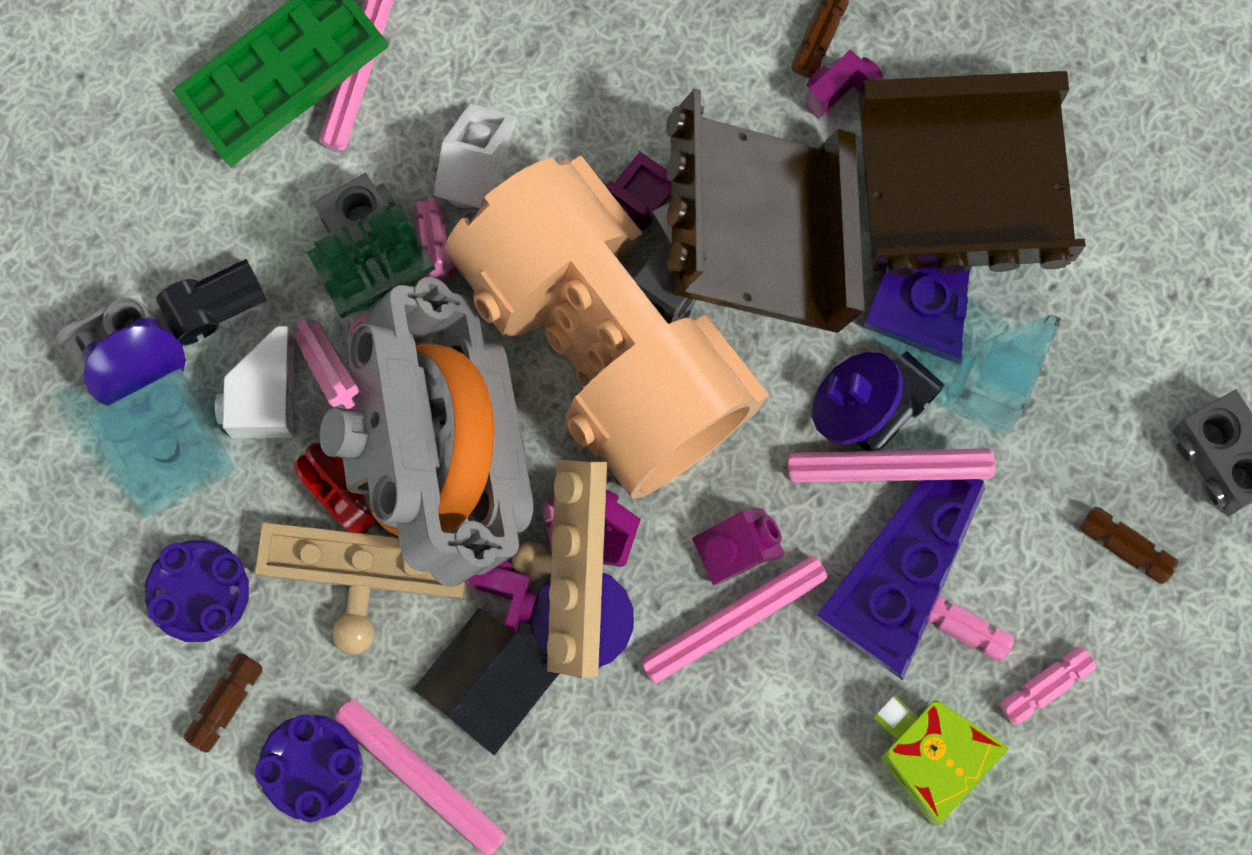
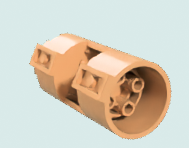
(652, 389)

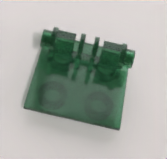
(373, 265)

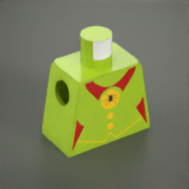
(936, 755)

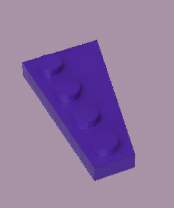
(923, 311)
(901, 574)

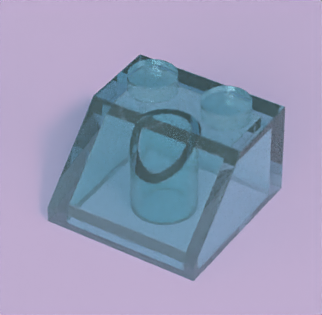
(1001, 375)
(162, 443)

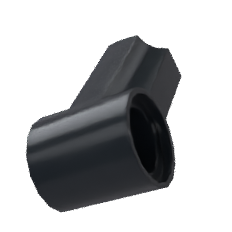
(200, 306)
(919, 388)

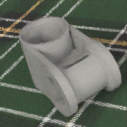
(97, 327)

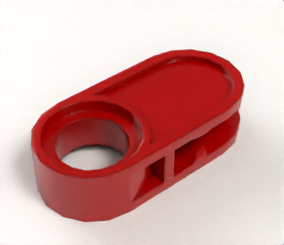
(327, 482)

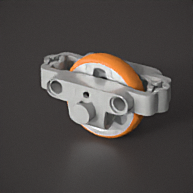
(434, 433)

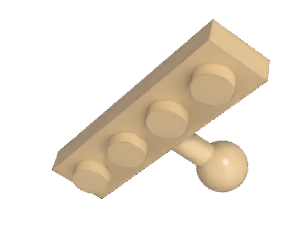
(349, 561)
(573, 567)

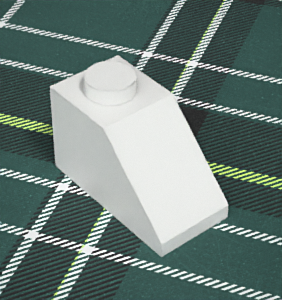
(473, 156)
(260, 390)

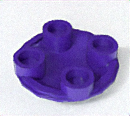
(130, 360)
(196, 590)
(310, 767)

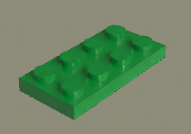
(278, 72)

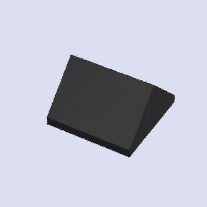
(486, 680)

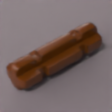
(818, 37)
(1129, 545)
(223, 703)

